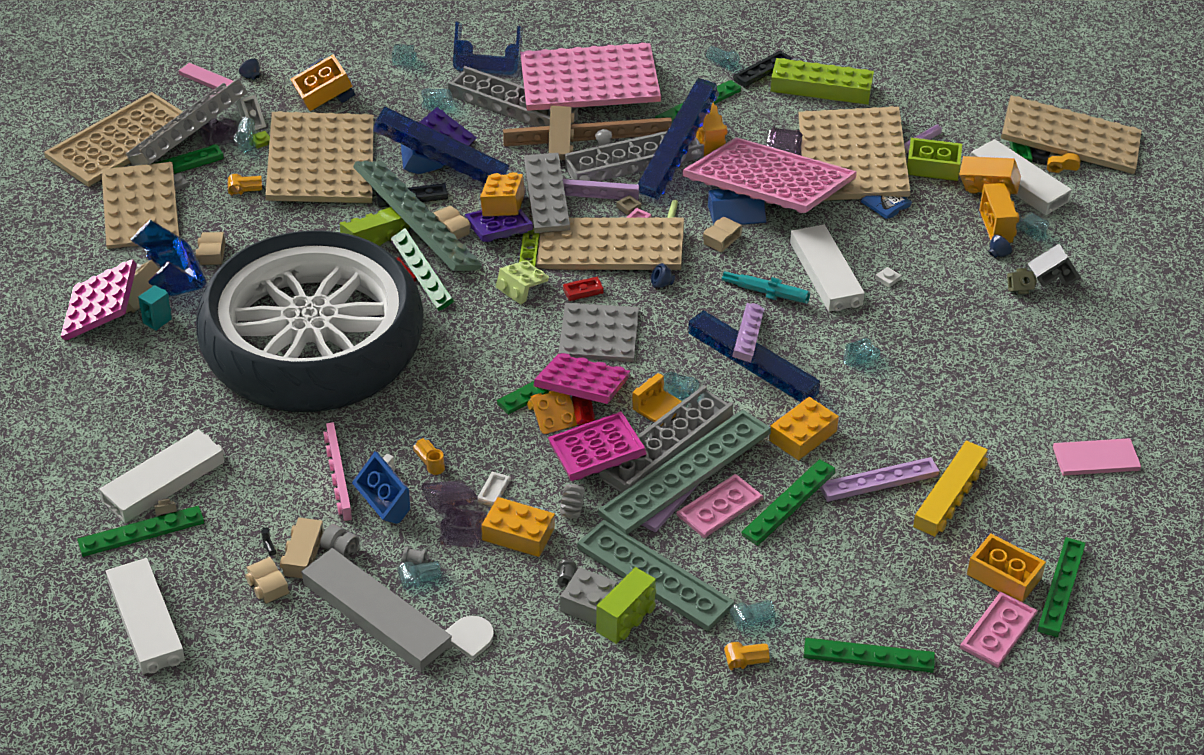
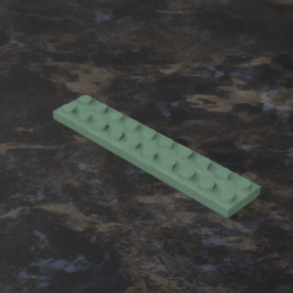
(417, 216)
(684, 472)

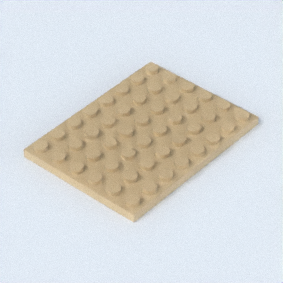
(859, 141)
(315, 157)

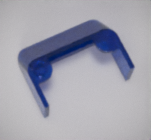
(505, 65)
(178, 264)

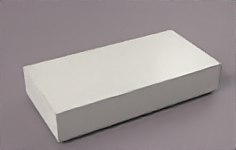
(493, 488)

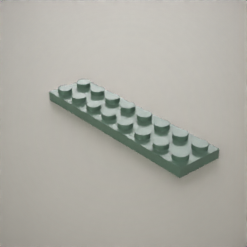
(673, 584)

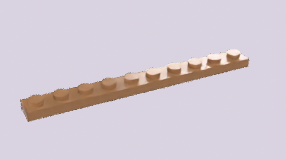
(587, 131)

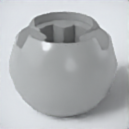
(604, 137)

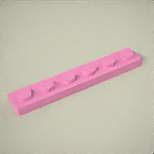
(338, 477)

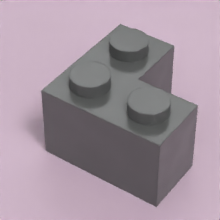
(1054, 265)

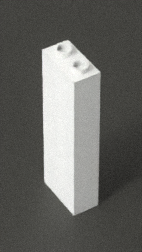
(1035, 186)
(827, 268)
(162, 475)
(145, 616)

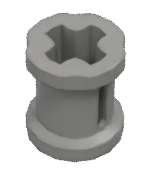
(414, 556)

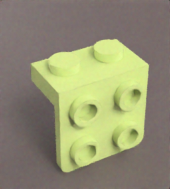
(517, 278)

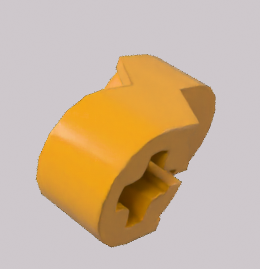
(1068, 161)

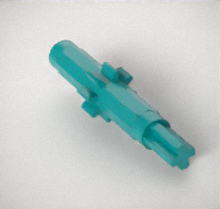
(771, 288)

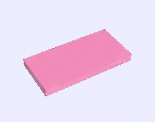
(1096, 456)
(719, 505)
(998, 629)

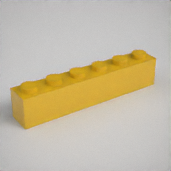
(951, 488)

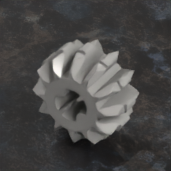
(572, 501)

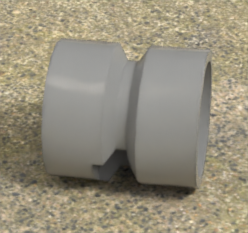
(340, 540)

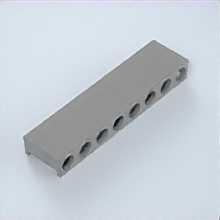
(498, 96)
(186, 123)
(621, 158)
(674, 437)
(376, 609)

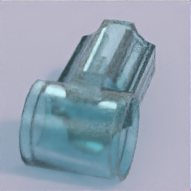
(724, 58)
(244, 136)
(414, 574)
(747, 616)

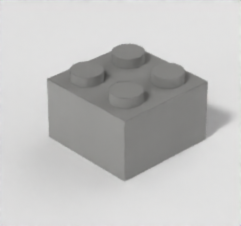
(584, 593)

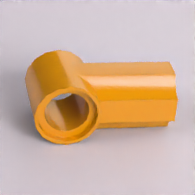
(239, 184)
(432, 457)
(741, 656)

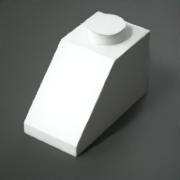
(250, 108)

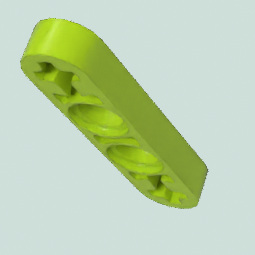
(529, 253)

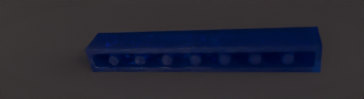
(678, 138)
(438, 146)
(764, 362)

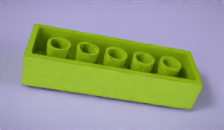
(822, 81)

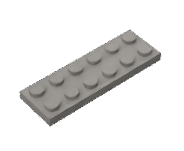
(546, 193)

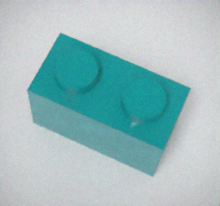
(155, 307)

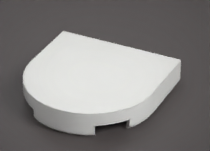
(471, 635)

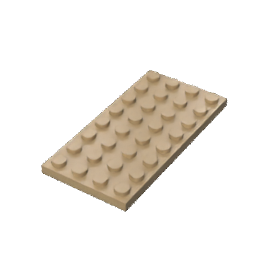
(1072, 132)
(108, 140)
(613, 244)

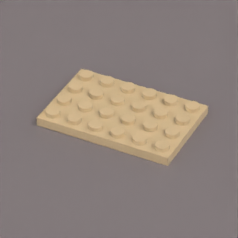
(134, 197)

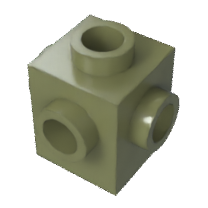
(1021, 281)

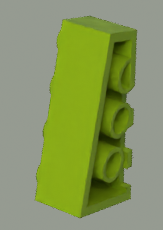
(376, 227)

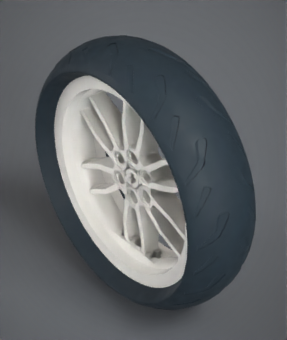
(322, 381)

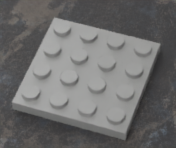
(599, 332)

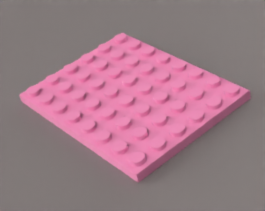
(589, 76)
(770, 174)

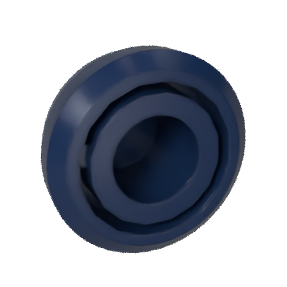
(250, 69)
(999, 247)
(662, 276)

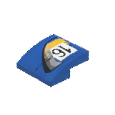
(886, 205)

